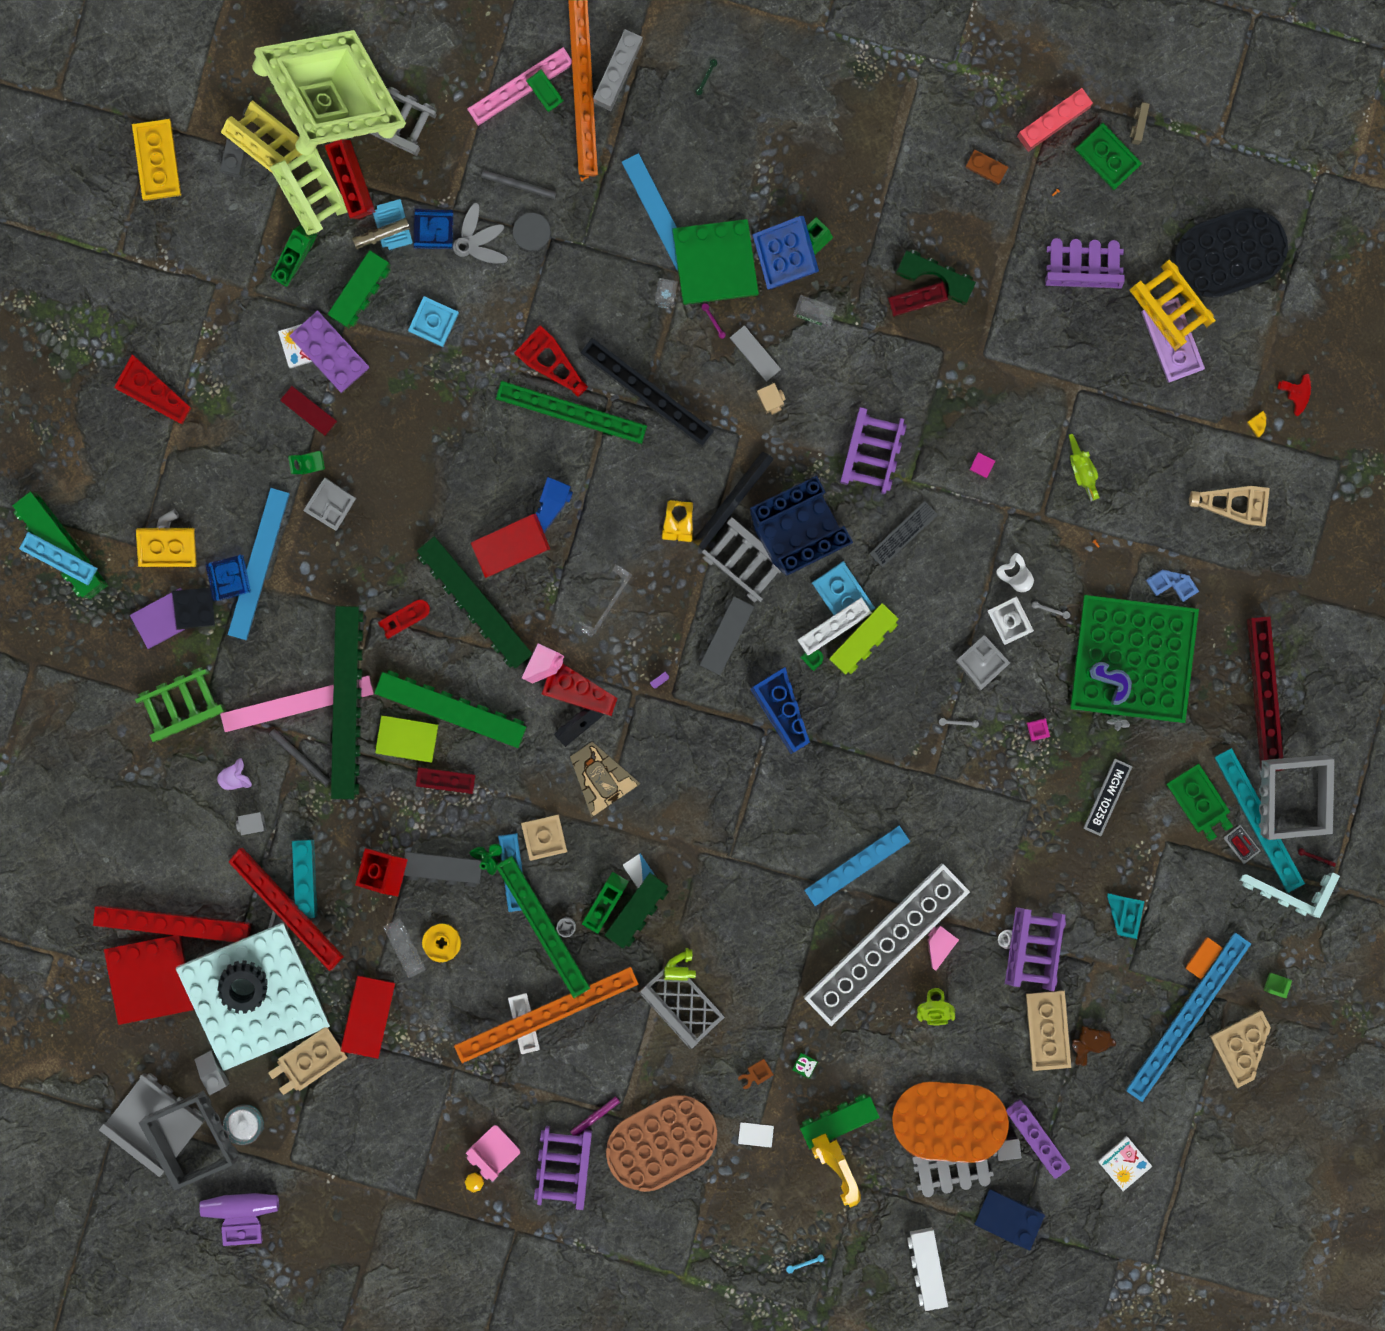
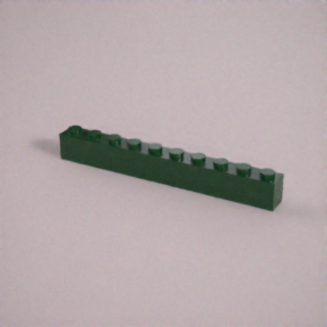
(345, 702)

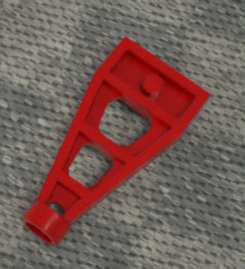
(535, 345)

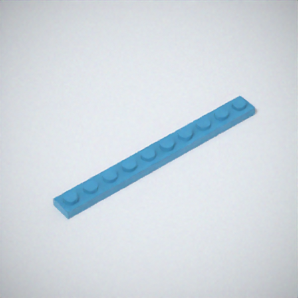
(1188, 1017)

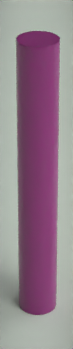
(595, 1116)

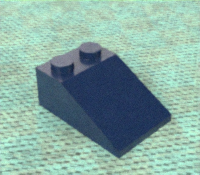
(1010, 1219)

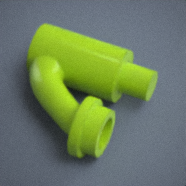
(679, 973)

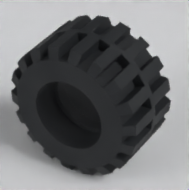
(237, 1001)

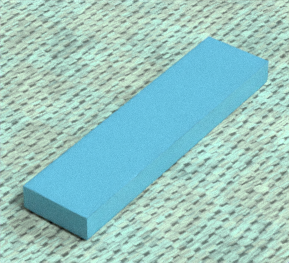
(58, 558)

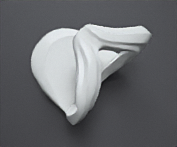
(1022, 580)

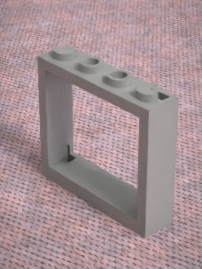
(1325, 796)

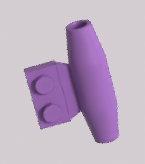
(240, 1215)

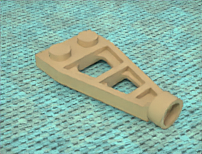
(1256, 504)

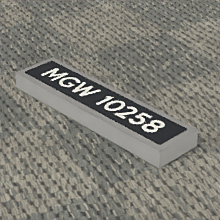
(1107, 797)

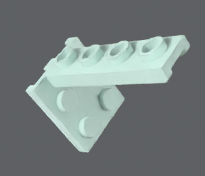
(1320, 898)

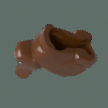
(1092, 1041)

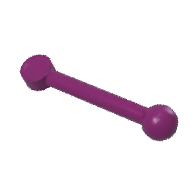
(705, 307)

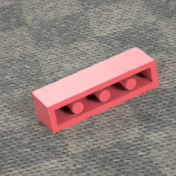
(1055, 119)

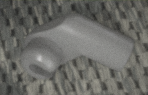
(165, 520)

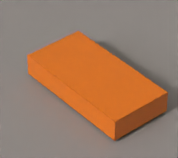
(1204, 958)

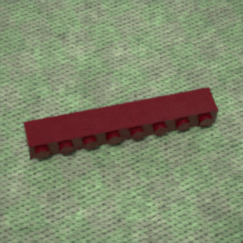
(1265, 689)

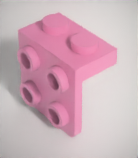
(492, 1153)

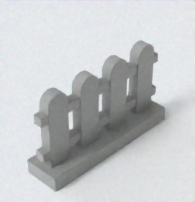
(945, 1181)

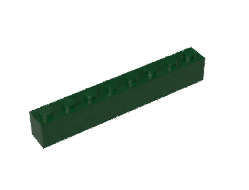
(474, 602)

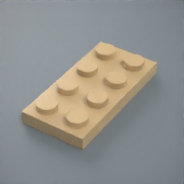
(1048, 1030)

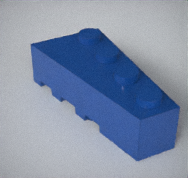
(782, 710)

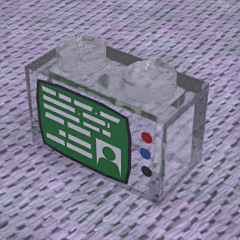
(814, 311)

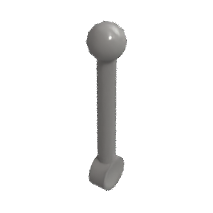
(1065, 615)
(943, 721)

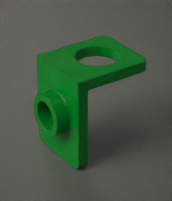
(307, 463)

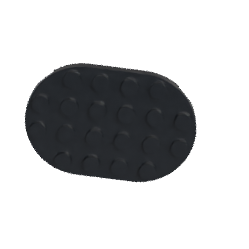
(1231, 252)

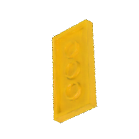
(156, 159)

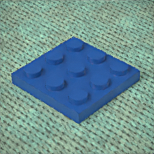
(785, 252)

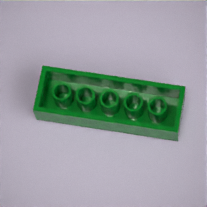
(45, 525)

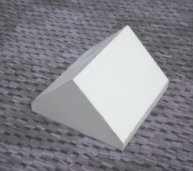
(1010, 620)

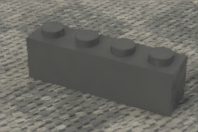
(728, 632)
(443, 868)

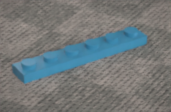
(857, 865)

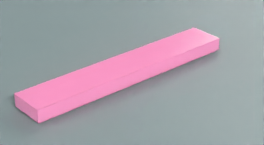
(518, 87)

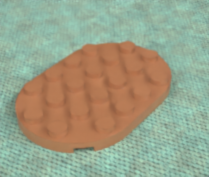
(661, 1143)

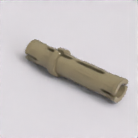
(375, 235)

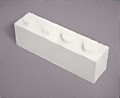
(928, 1269)

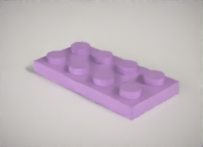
(1182, 361)

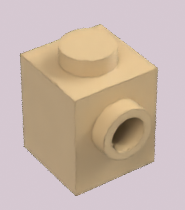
(771, 399)

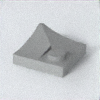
(330, 504)
(982, 662)

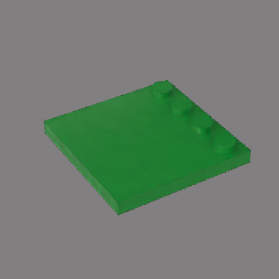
(715, 262)

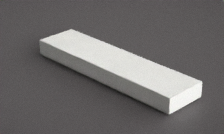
(834, 626)

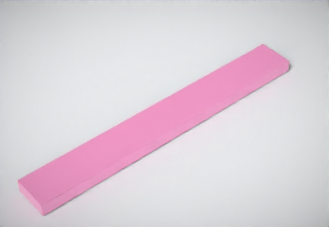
(285, 706)

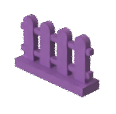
(1075, 277)

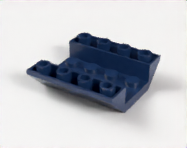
(798, 527)

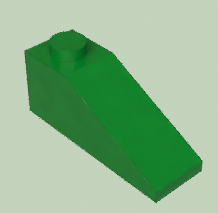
(605, 902)

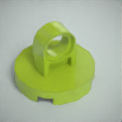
(936, 1012)

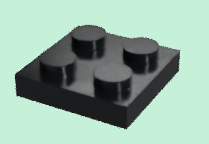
(193, 608)

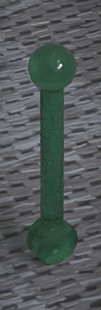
(713, 63)

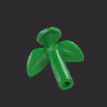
(487, 861)

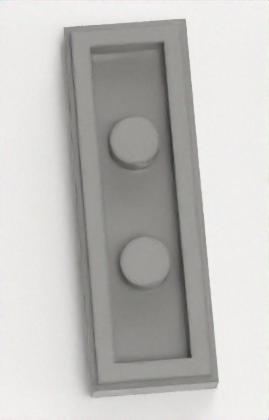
(755, 353)

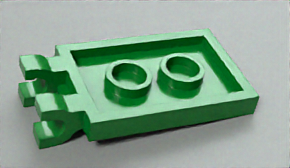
(1200, 801)

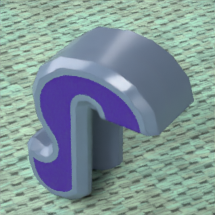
(1116, 677)

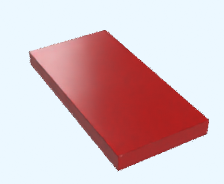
(510, 545)
(367, 1016)

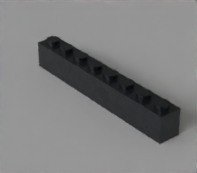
(647, 392)

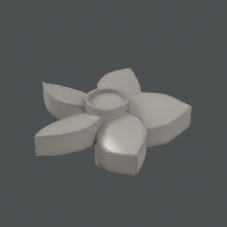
(1119, 722)

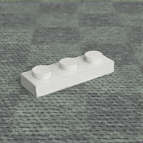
(520, 1005)

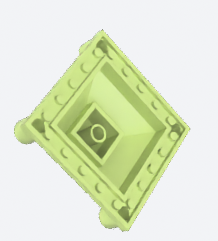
(329, 89)

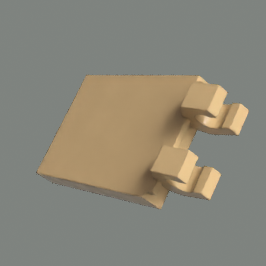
(309, 1060)

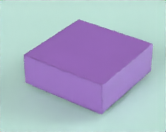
(659, 680)

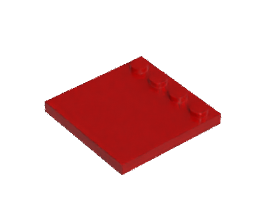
(147, 980)

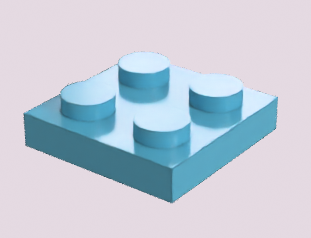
(433, 321)

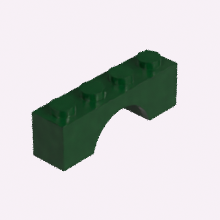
(958, 286)

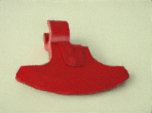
(1298, 393)

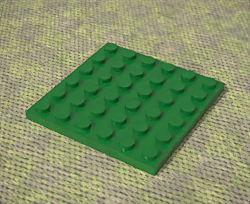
(1145, 642)

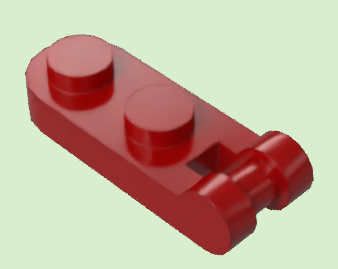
(405, 617)

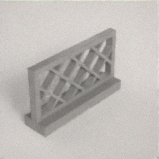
(671, 1018)

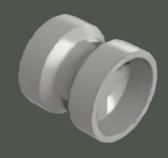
(564, 929)

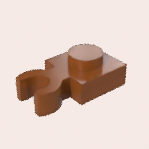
(758, 1071)

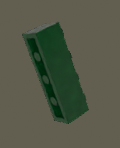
(636, 911)

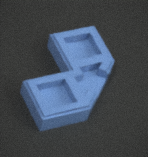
(1165, 579)

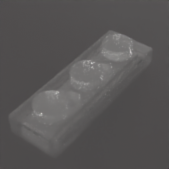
(404, 948)

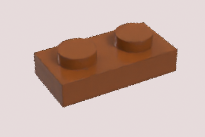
(986, 167)

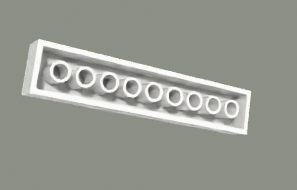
(886, 944)

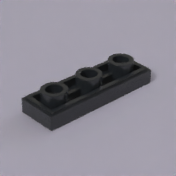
(577, 725)

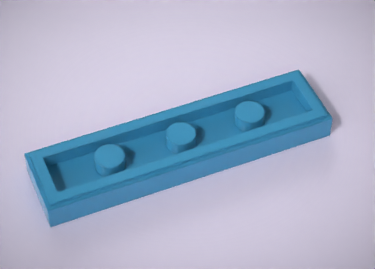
(510, 847)

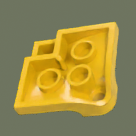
(834, 1157)

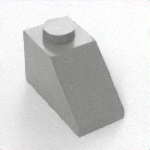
(211, 1072)

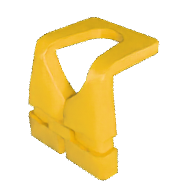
(678, 530)

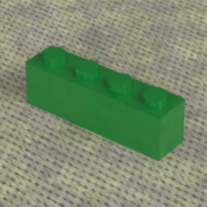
(359, 290)
(841, 1120)

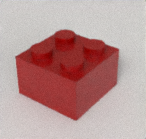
(381, 872)

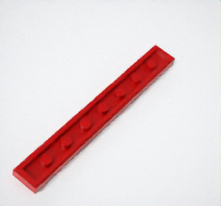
(285, 909)

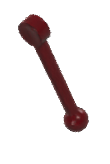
(1301, 852)

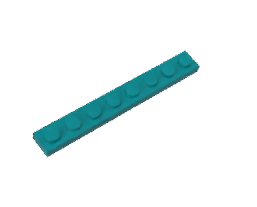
(1250, 805)

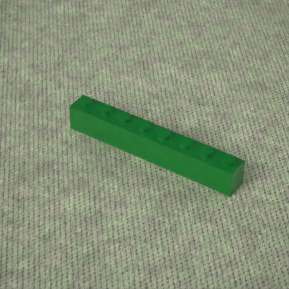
(451, 710)

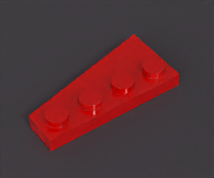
(148, 389)
(579, 691)

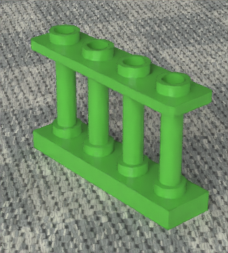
(178, 724)

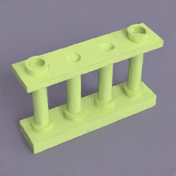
(295, 196)

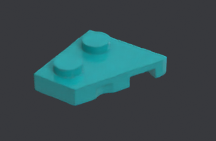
(1126, 914)

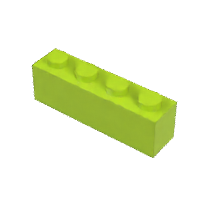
(863, 639)

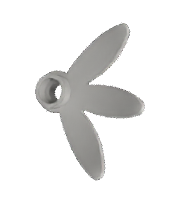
(472, 242)

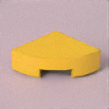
(1258, 424)

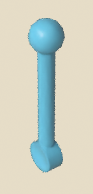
(790, 1268)

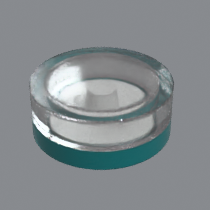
(243, 1124)

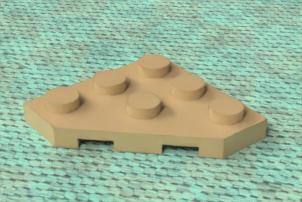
(1242, 1046)

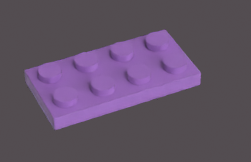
(329, 351)

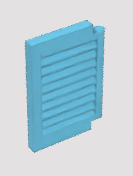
(387, 214)

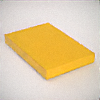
(166, 547)

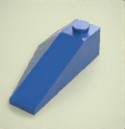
(552, 501)

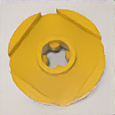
(448, 951)

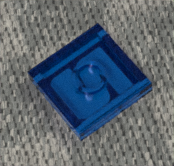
(433, 229)
(228, 578)

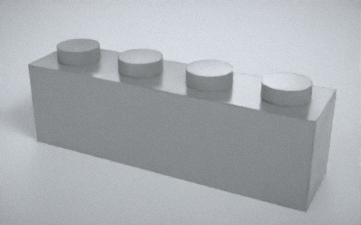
(617, 70)

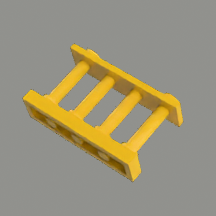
(1154, 307)

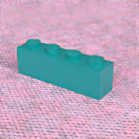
(305, 877)

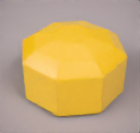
(474, 1182)

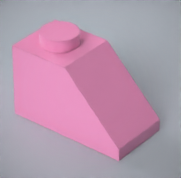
(542, 664)
(940, 945)

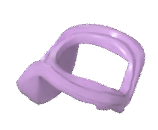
(231, 777)

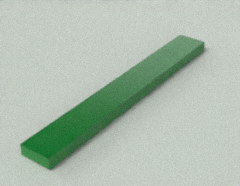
(571, 412)
(543, 927)

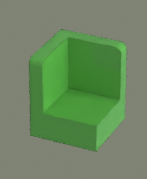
(1277, 985)

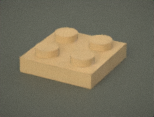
(544, 837)

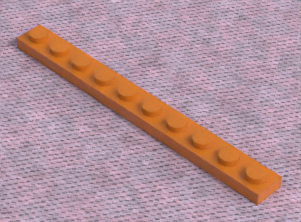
(583, 87)
(545, 1015)

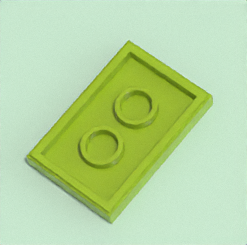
(406, 739)

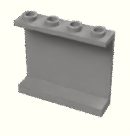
(142, 1100)

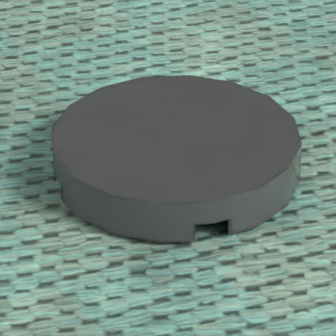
(531, 232)

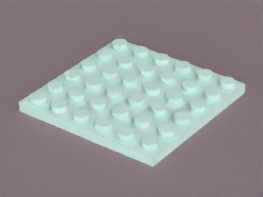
(285, 1015)

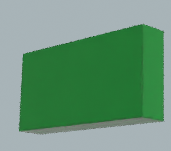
(544, 90)

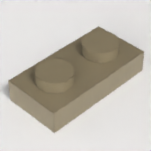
(1140, 115)

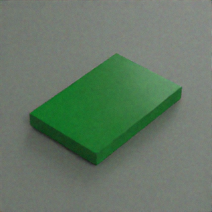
(1108, 156)

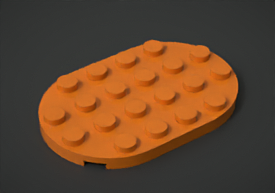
(950, 1122)

